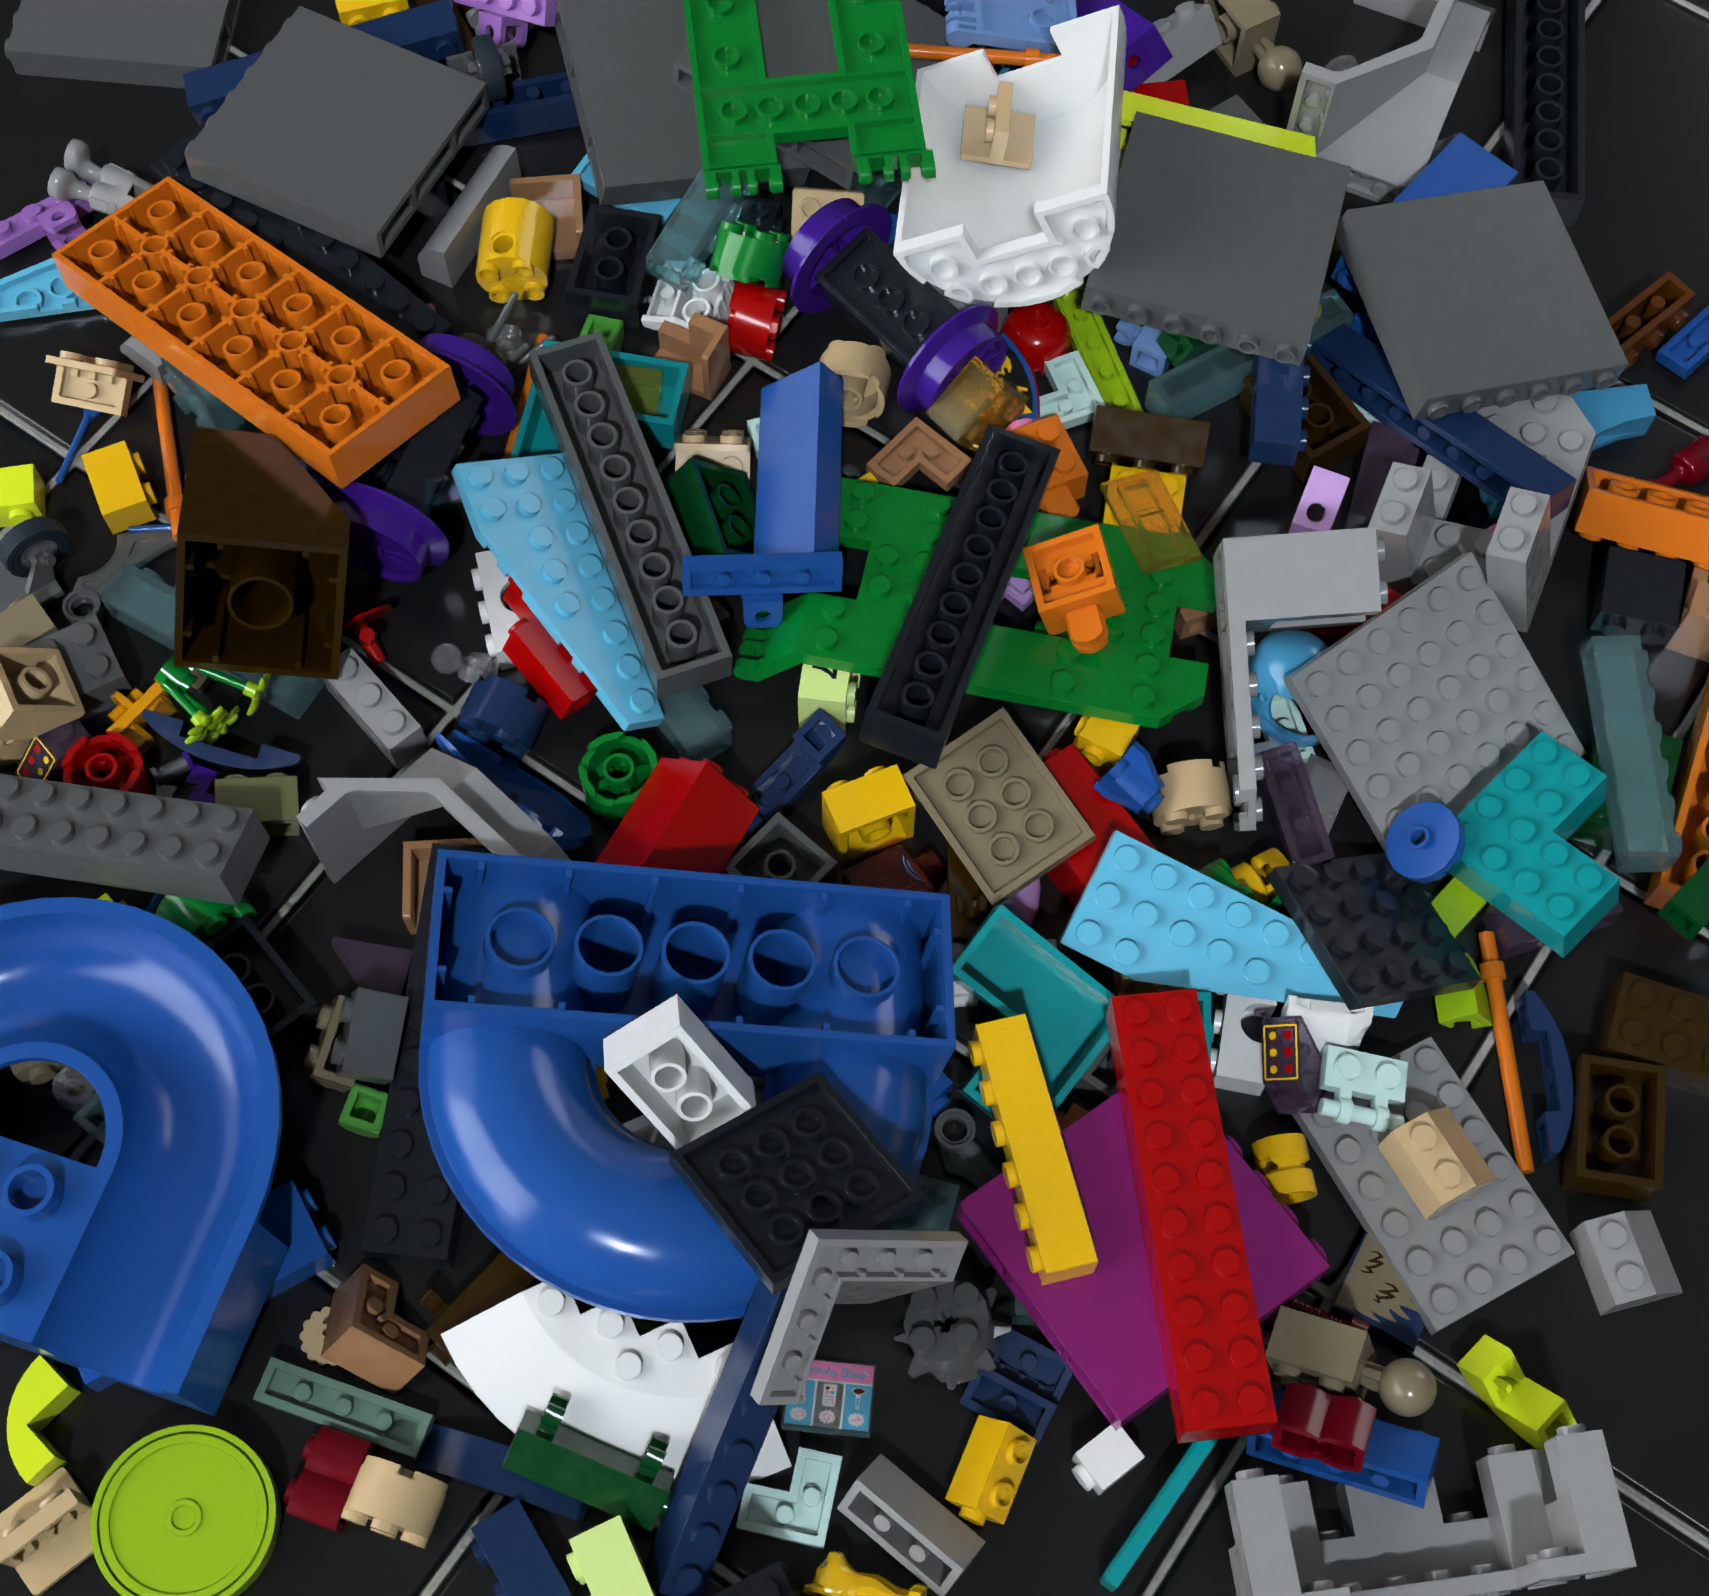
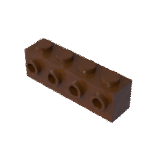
(1650, 315)

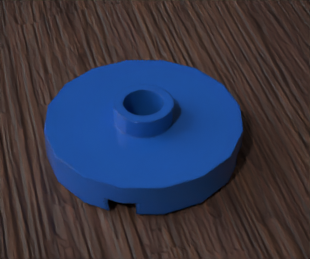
(1442, 844)

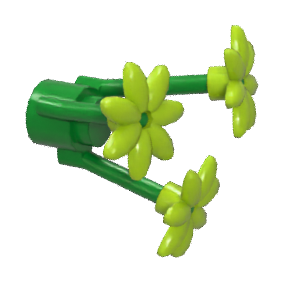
(179, 680)

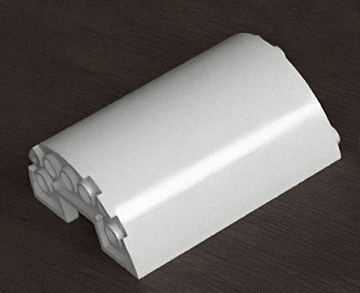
(1019, 230)

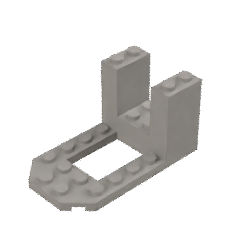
(1525, 540)
(1282, 586)

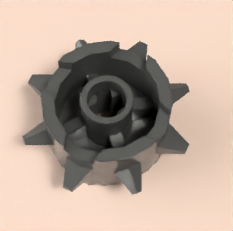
(952, 1332)

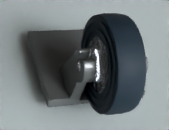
(490, 64)
(28, 560)

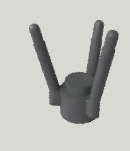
(517, 357)

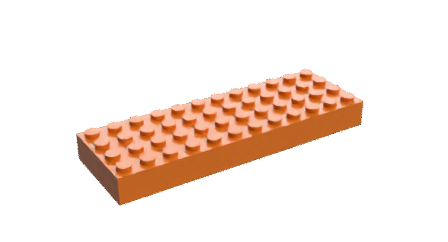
(258, 330)

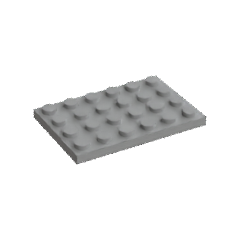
(1464, 1251)

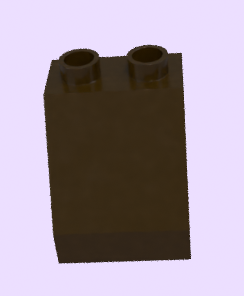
(257, 561)

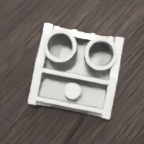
(707, 297)
(1330, 1021)

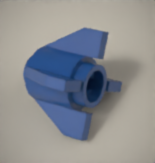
(1133, 782)

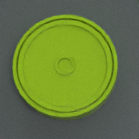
(185, 1515)

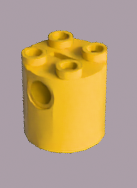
(515, 249)

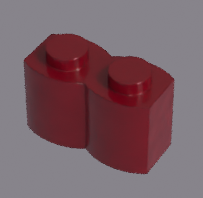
(1324, 1426)
(327, 1478)

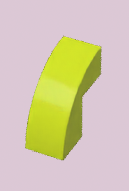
(1515, 1399)
(36, 1401)

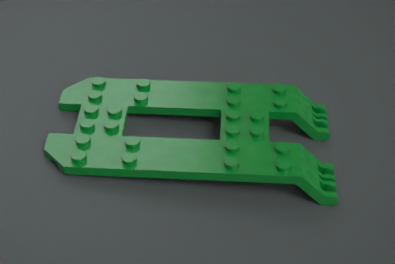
(746, 114)
(900, 528)

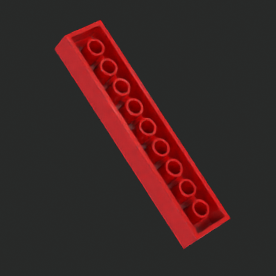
(1189, 1218)

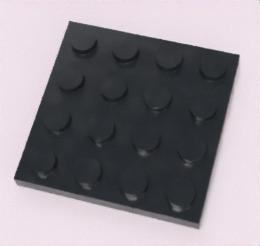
(1372, 931)
(794, 1169)

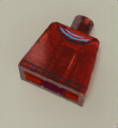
(895, 871)

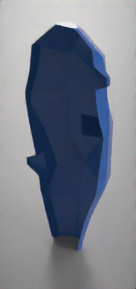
(538, 800)

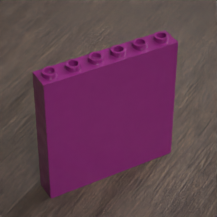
(1108, 1319)

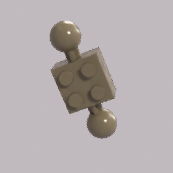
(1248, 42)
(1343, 1363)

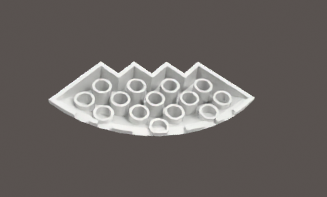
(616, 1381)

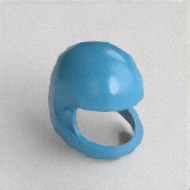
(1274, 660)

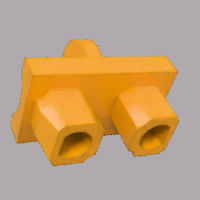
(129, 712)

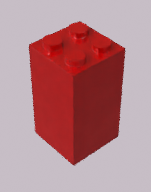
(1101, 815)
(682, 819)

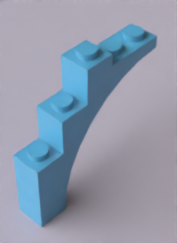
(1613, 414)

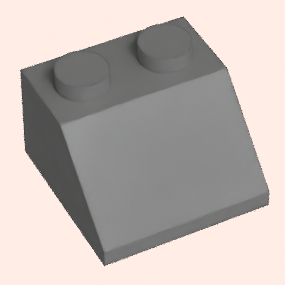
(1624, 1260)

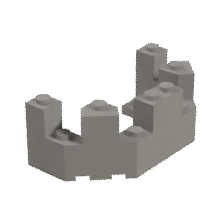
(1546, 1524)

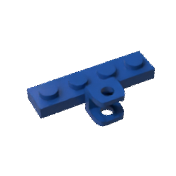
(1688, 347)
(762, 579)

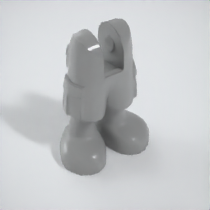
(111, 184)

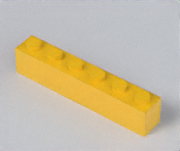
(1033, 1150)

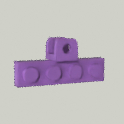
(508, 13)
(46, 218)

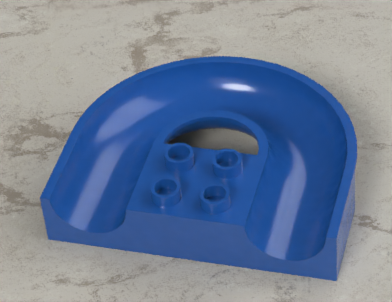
(558, 954)
(158, 1250)

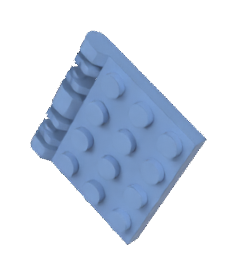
(1006, 23)

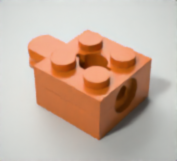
(1069, 474)
(1075, 587)

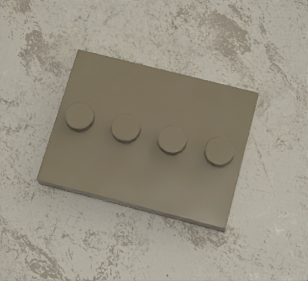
(1000, 808)

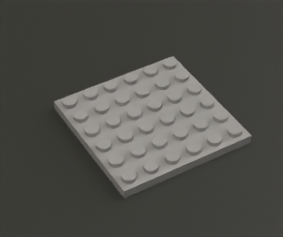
(1428, 698)

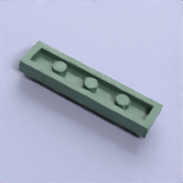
(344, 1408)

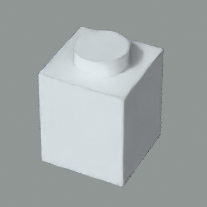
(1105, 1460)

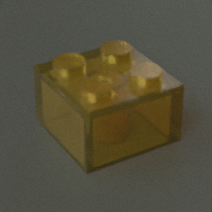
(974, 399)

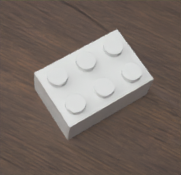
(677, 1072)

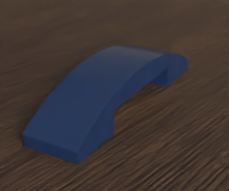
(176, 730)
(794, 770)
(1539, 1027)
(479, 1463)

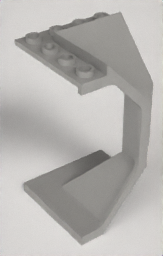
(1393, 107)
(363, 812)
(843, 1269)

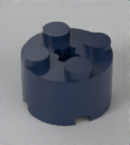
(503, 715)

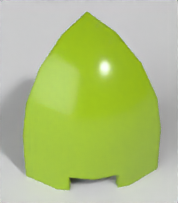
(1465, 1006)

